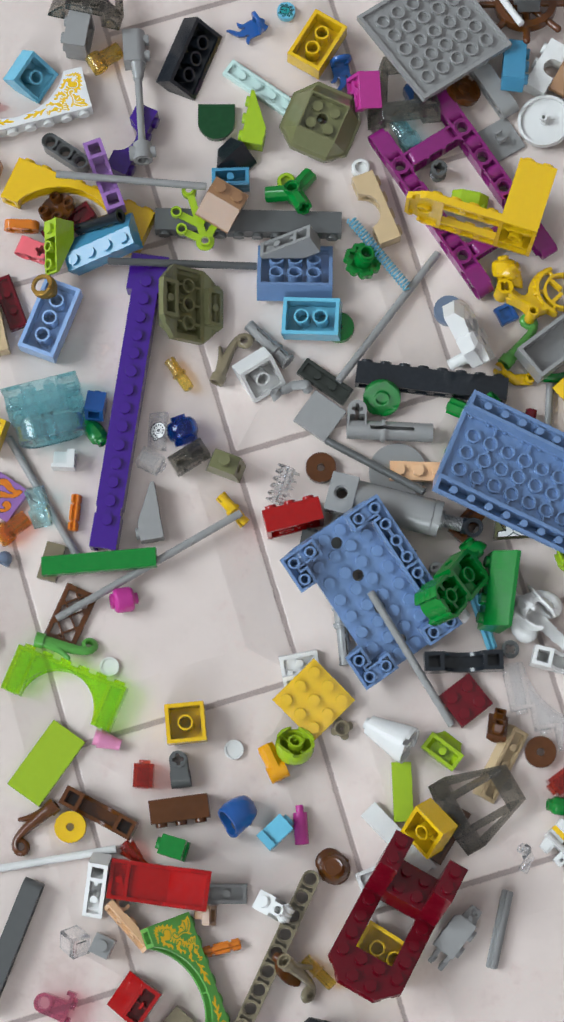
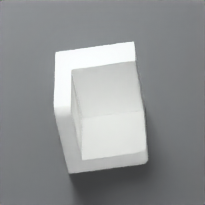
(64, 460)

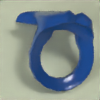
(251, 28)
(340, 69)

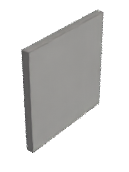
(501, 139)

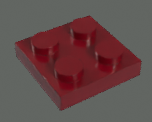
(465, 700)

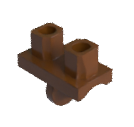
(497, 726)

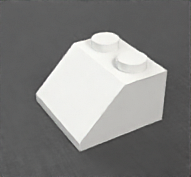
(259, 374)

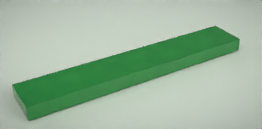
(99, 562)

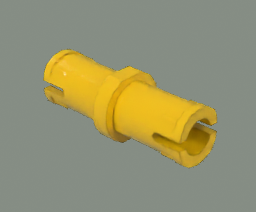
(231, 507)

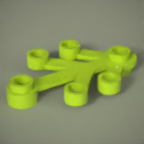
(195, 221)

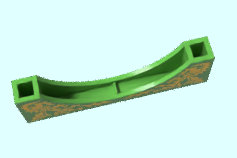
(180, 942)

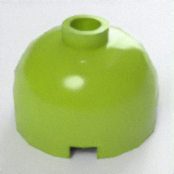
(294, 745)

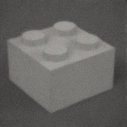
(77, 35)

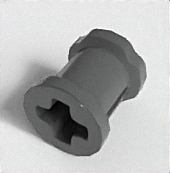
(438, 164)

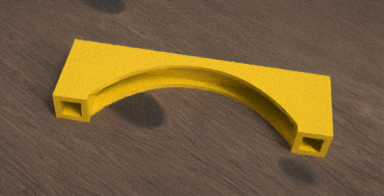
(33, 181)

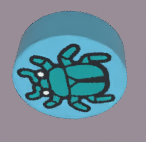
(286, 11)

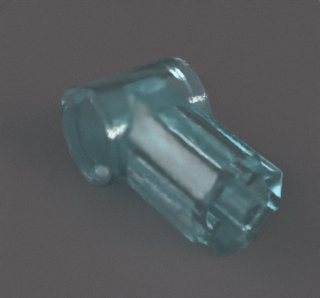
(406, 136)

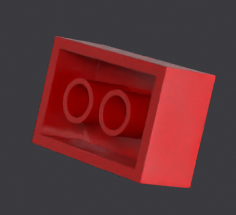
(292, 516)

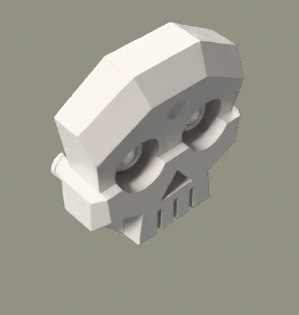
(469, 337)

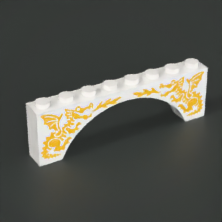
(66, 103)

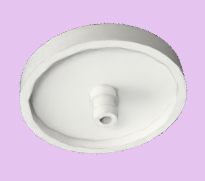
(542, 121)

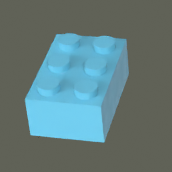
(311, 318)

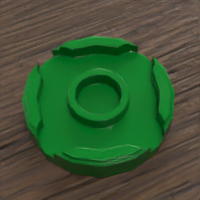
(382, 397)

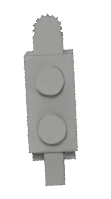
(455, 935)

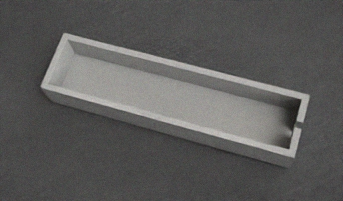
(543, 351)

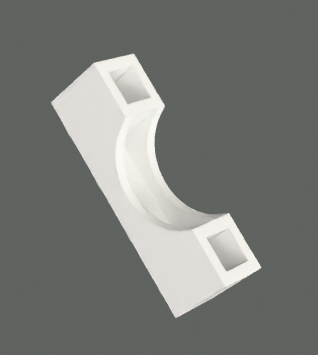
(547, 659)

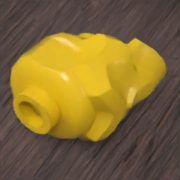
(507, 269)

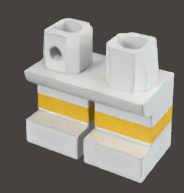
(555, 838)

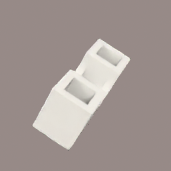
(551, 56)

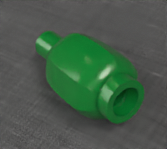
(95, 432)
(555, 805)

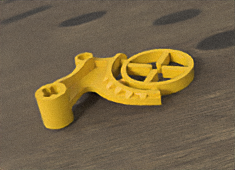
(532, 303)

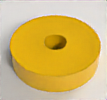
(79, 827)

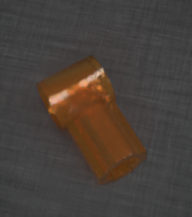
(13, 527)

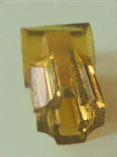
(101, 60)

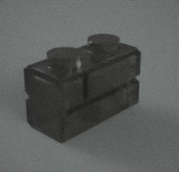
(189, 457)

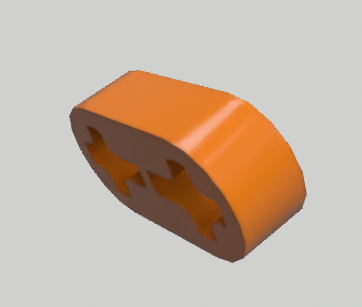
(22, 226)

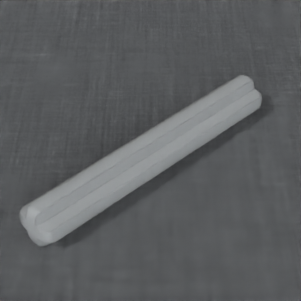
(499, 929)

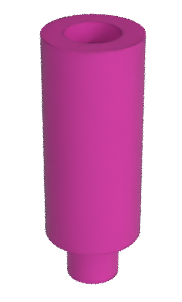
(300, 826)

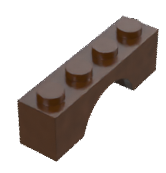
(98, 812)

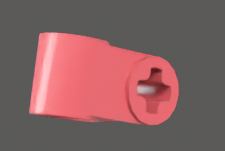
(30, 250)

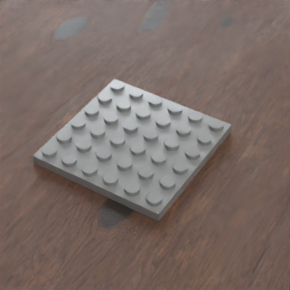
(434, 40)

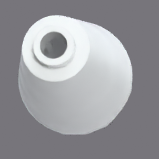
(392, 736)

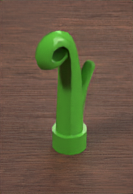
(508, 358)
(62, 647)

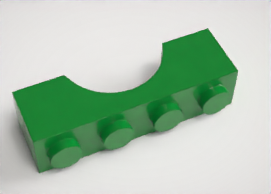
(172, 847)

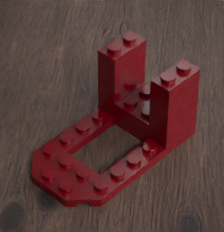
(407, 891)

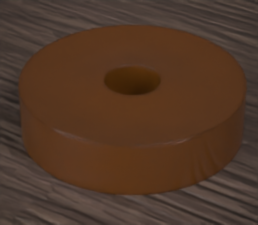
(320, 459)
(546, 745)

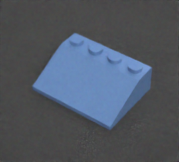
(295, 276)

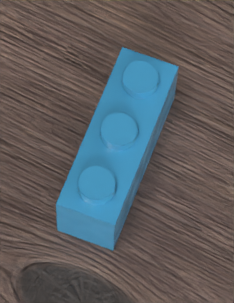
(514, 67)

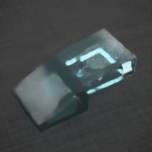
(39, 507)

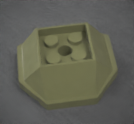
(318, 140)
(189, 305)

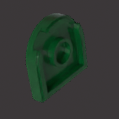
(216, 120)

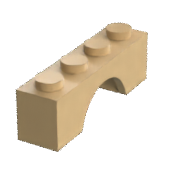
(368, 189)

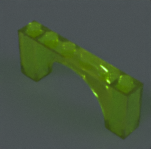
(30, 664)

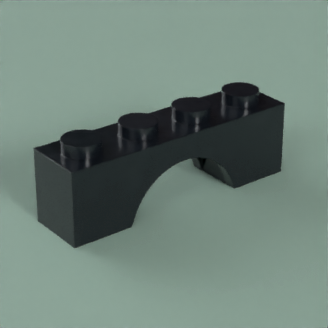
(465, 662)

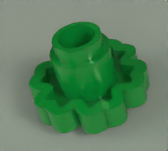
(361, 261)

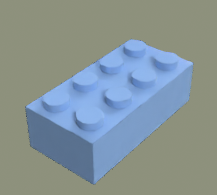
(50, 322)

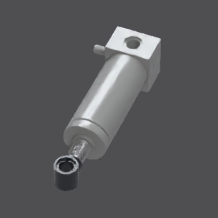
(407, 509)

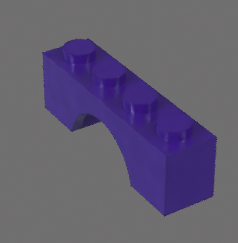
(120, 159)

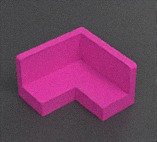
(365, 90)

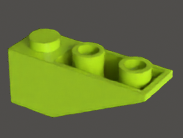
(254, 128)
(58, 240)

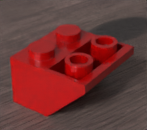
(134, 998)

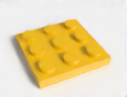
(313, 699)

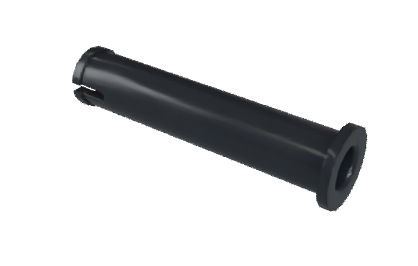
(100, 222)

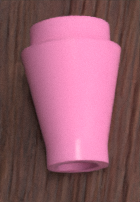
(106, 740)

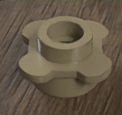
(339, 722)

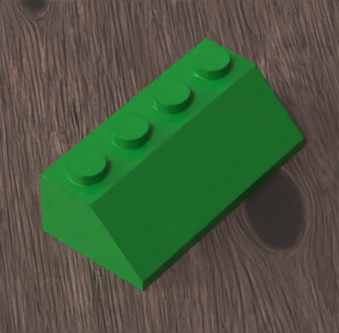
(499, 592)

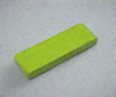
(402, 791)

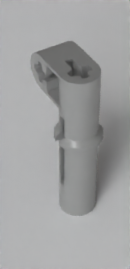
(383, 429)

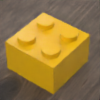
(185, 723)
(429, 828)

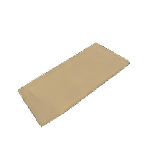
(502, 754)

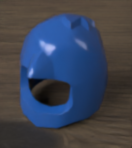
(240, 812)

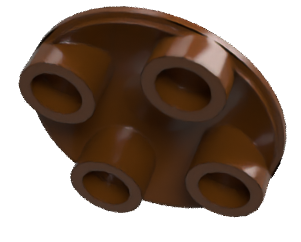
(57, 206)

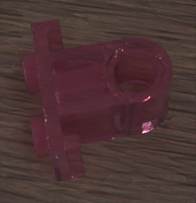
(59, 1007)

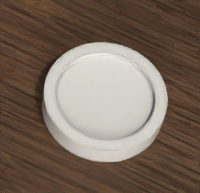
(109, 666)
(233, 749)

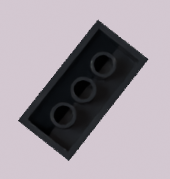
(189, 58)

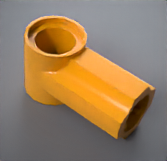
(274, 765)

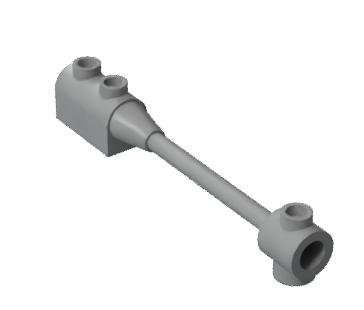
(135, 59)

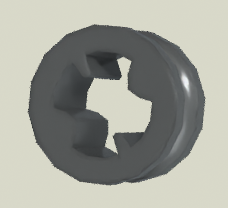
(510, 643)

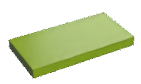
(46, 763)

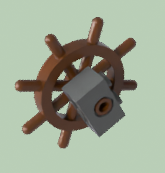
(525, 8)

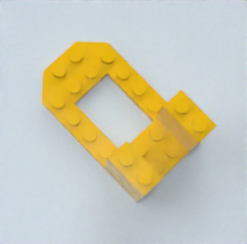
(515, 225)

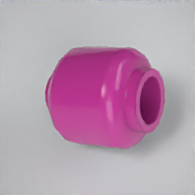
(123, 599)

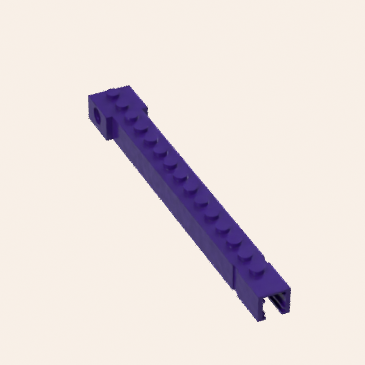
(127, 404)

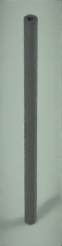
(187, 263)

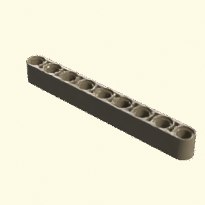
(277, 942)

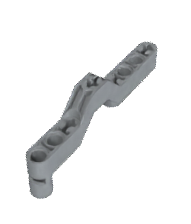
(489, 85)

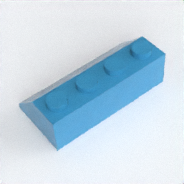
(95, 247)

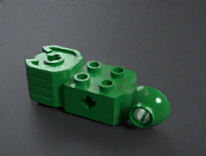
(453, 584)

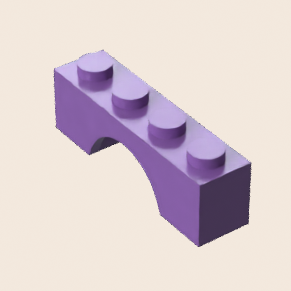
(100, 165)

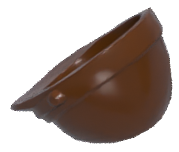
(332, 866)

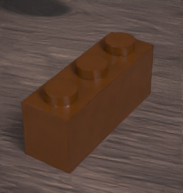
(179, 810)

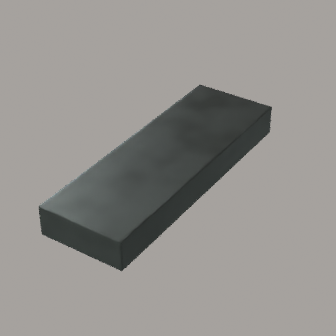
(324, 381)

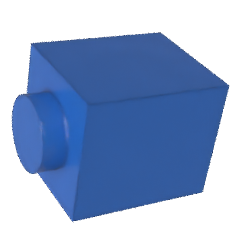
(95, 406)

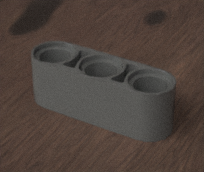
(62, 146)

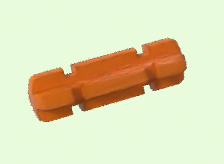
(74, 514)
(222, 947)

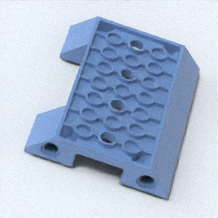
(389, 567)

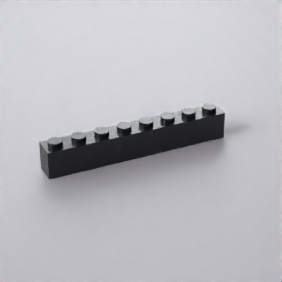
(431, 382)

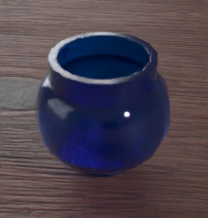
(182, 430)

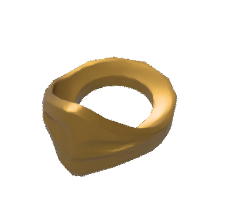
(49, 292)

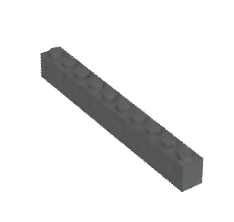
(257, 224)

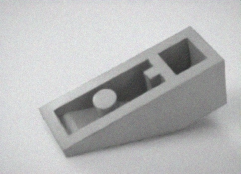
(294, 244)
(149, 521)

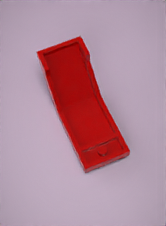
(159, 884)

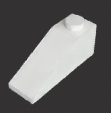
(96, 884)

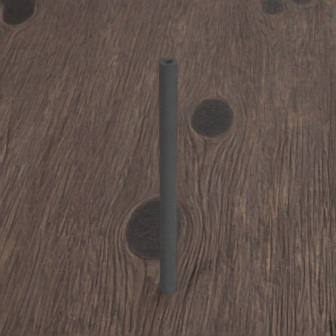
(376, 466)

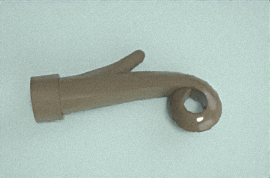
(219, 375)
(288, 964)

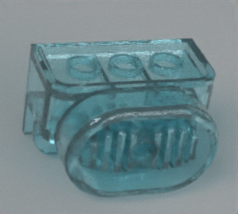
(46, 410)

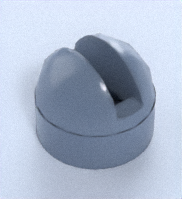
(5, 558)

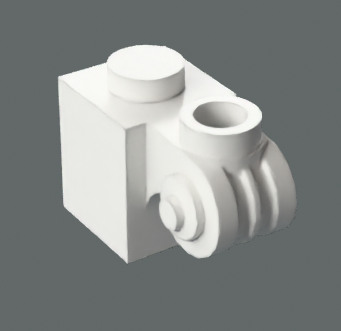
(273, 907)

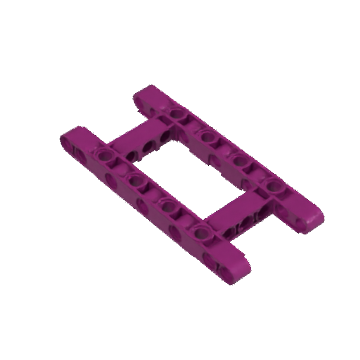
(489, 171)

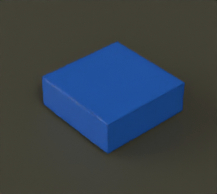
(505, 314)

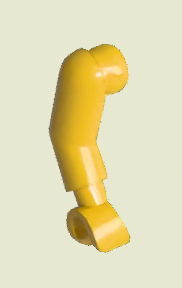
(514, 379)

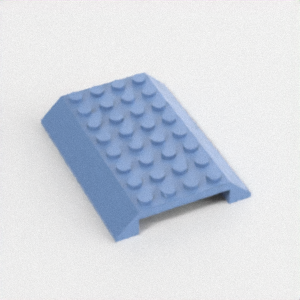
(506, 469)

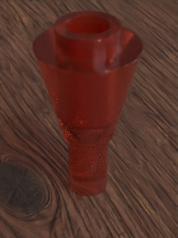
(131, 851)

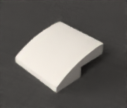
(294, 663)

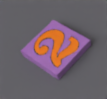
(11, 497)

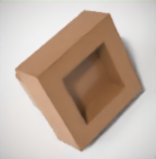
(208, 917)

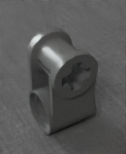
(179, 774)

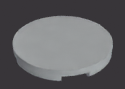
(389, 453)

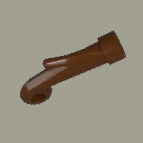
(33, 820)

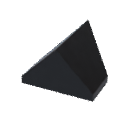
(234, 154)

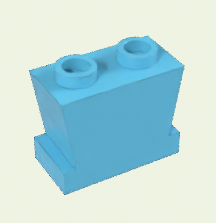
(276, 831)

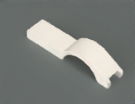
(386, 827)

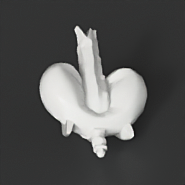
(532, 615)

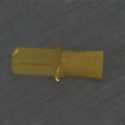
(179, 374)
(319, 972)

